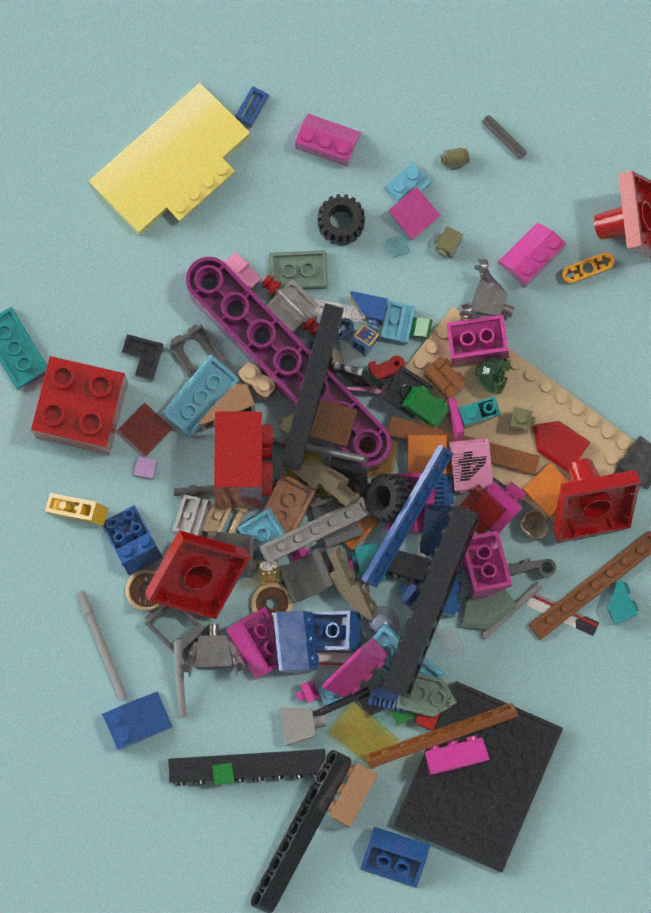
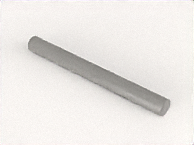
(520, 602)
(180, 678)

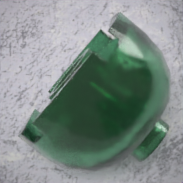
(492, 374)

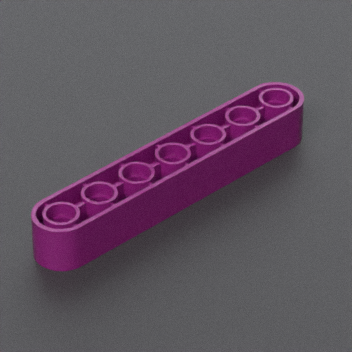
(281, 345)

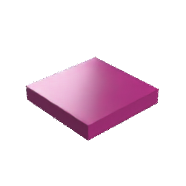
(414, 213)
(507, 502)

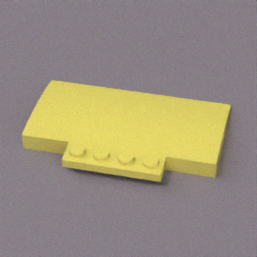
(173, 162)

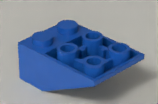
(131, 540)

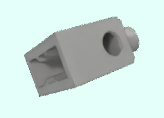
(300, 724)

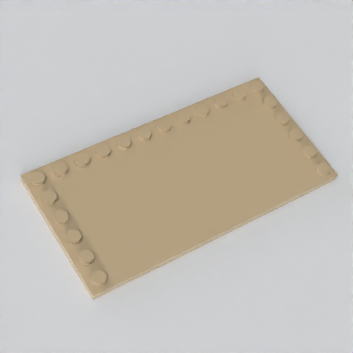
(527, 390)

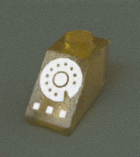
(270, 572)

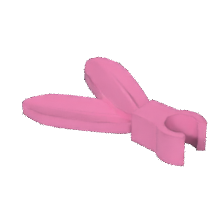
(369, 389)

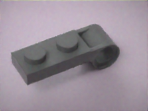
(527, 565)

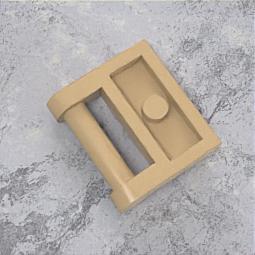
(218, 517)

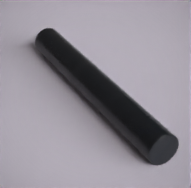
(342, 702)

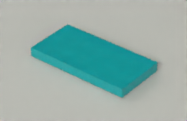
(18, 351)

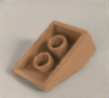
(236, 399)

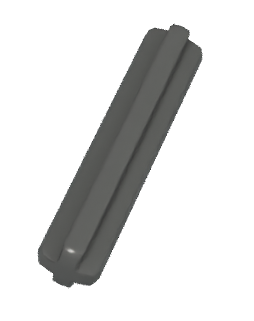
(504, 137)

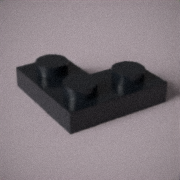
(147, 351)

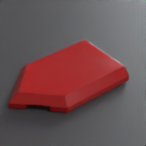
(559, 443)

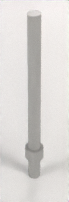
(87, 609)

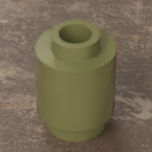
(455, 157)

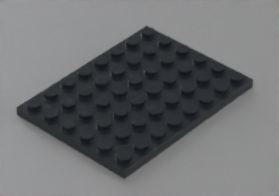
(483, 804)

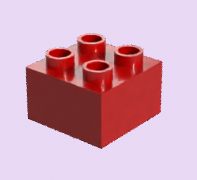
(79, 405)
(238, 457)

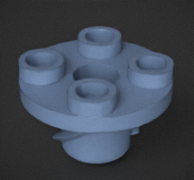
(384, 615)

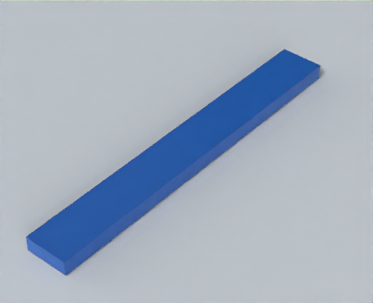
(407, 516)

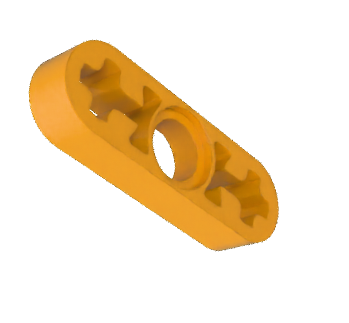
(602, 268)

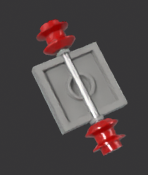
(307, 305)

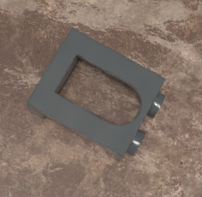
(198, 333)

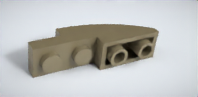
(334, 483)
(354, 591)

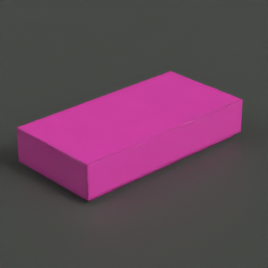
(455, 419)

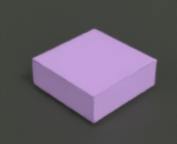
(145, 467)

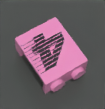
(471, 464)

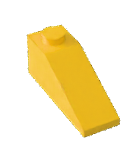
(77, 509)

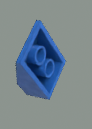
(337, 630)
(137, 720)

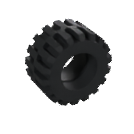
(341, 204)
(379, 495)

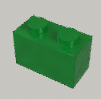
(425, 406)

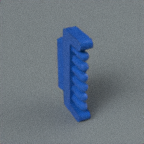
(446, 490)
(387, 695)

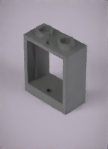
(153, 616)

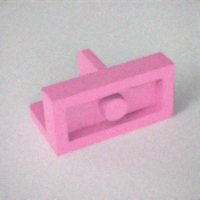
(243, 270)

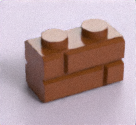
(445, 378)

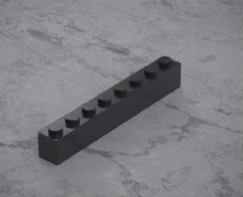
(247, 766)

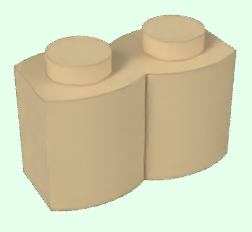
(261, 384)

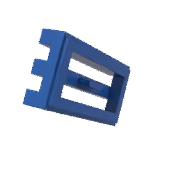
(245, 120)

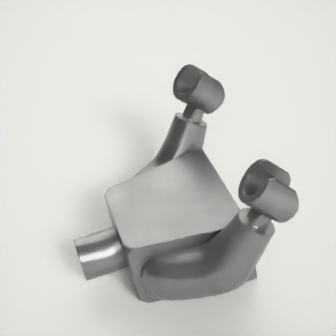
(488, 298)
(213, 652)

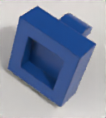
(408, 594)

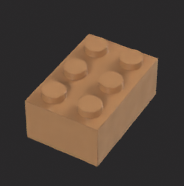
(352, 794)

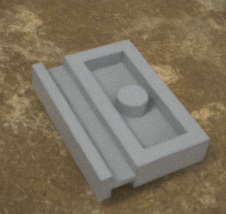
(192, 515)

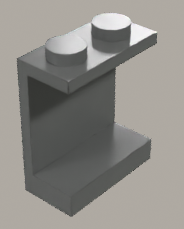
(351, 532)
(241, 540)
(307, 575)

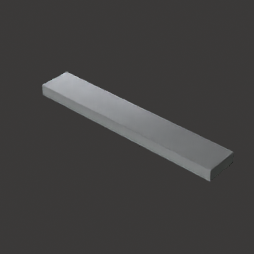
(313, 531)

